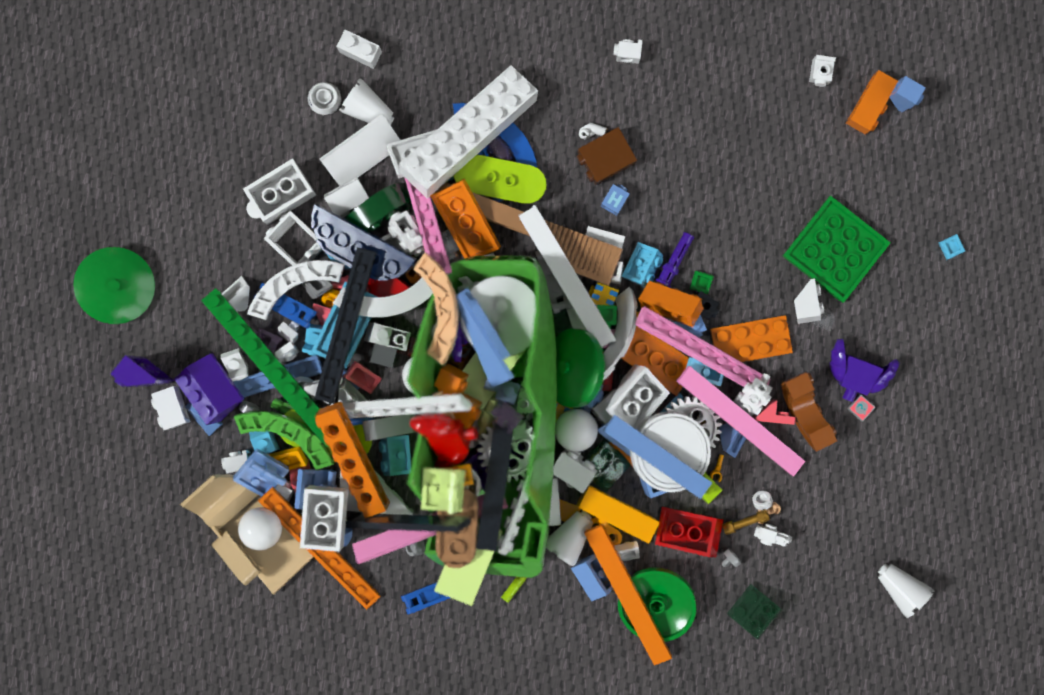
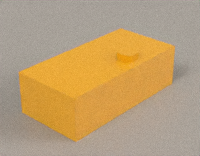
(617, 513)

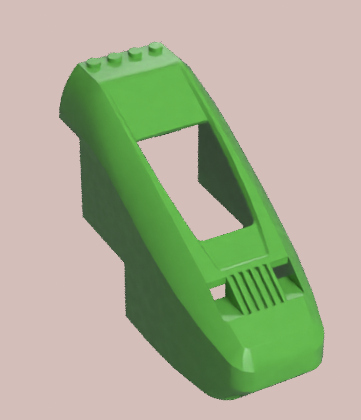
(539, 370)

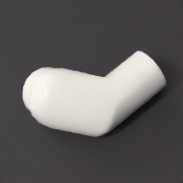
(591, 129)

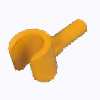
(718, 468)

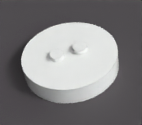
(508, 308)
(679, 437)

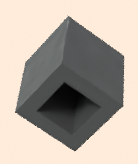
(383, 355)

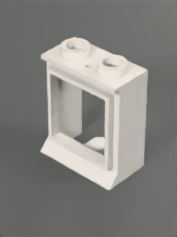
(281, 228)

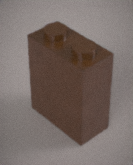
(606, 156)

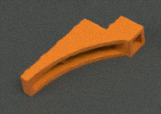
(454, 382)

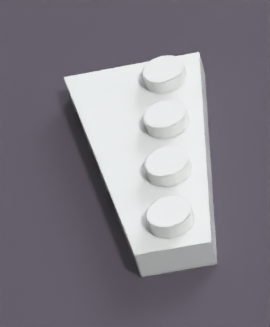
(510, 522)

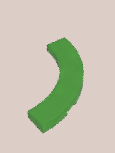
(289, 428)

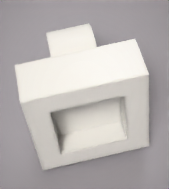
(289, 332)

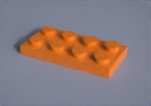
(465, 220)
(754, 339)
(658, 357)

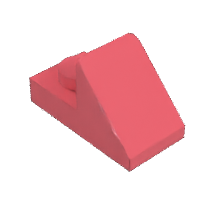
(768, 414)

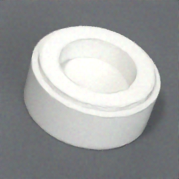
(762, 500)

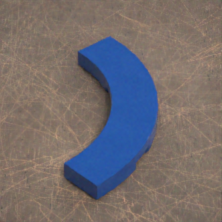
(514, 139)

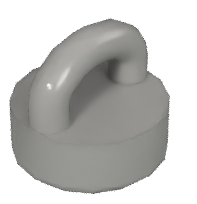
(246, 406)
(416, 548)
(731, 558)

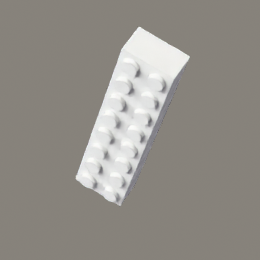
(468, 131)

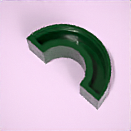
(381, 207)

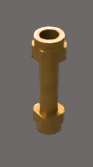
(731, 527)

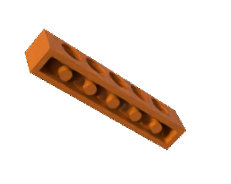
(336, 415)

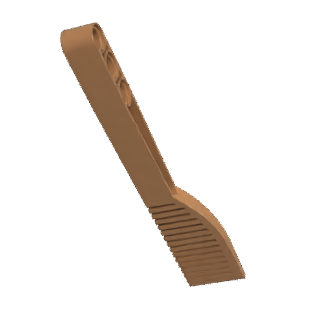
(586, 255)

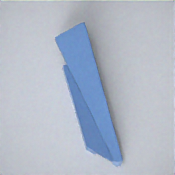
(485, 339)

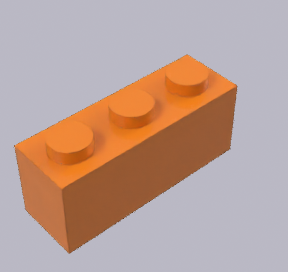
(872, 103)
(671, 303)

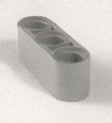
(387, 427)

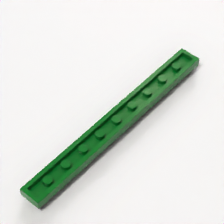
(264, 359)

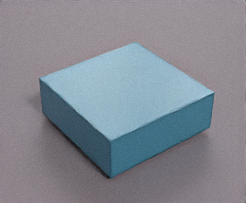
(951, 246)

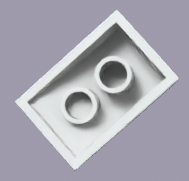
(637, 397)

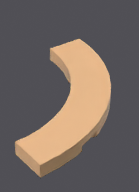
(445, 307)

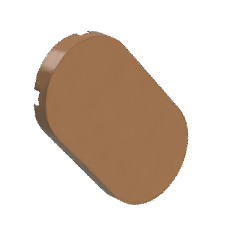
(459, 548)

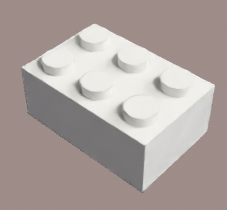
(279, 191)
(324, 518)

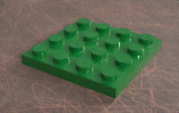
(836, 249)

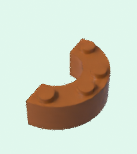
(808, 415)

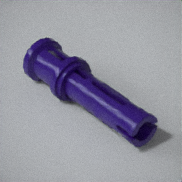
(671, 268)

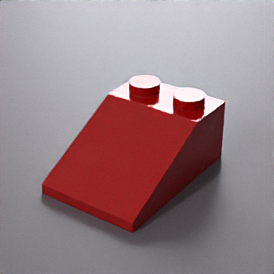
(689, 532)

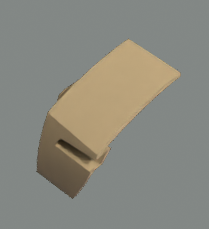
(221, 507)

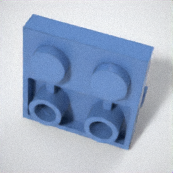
(261, 473)
(308, 477)

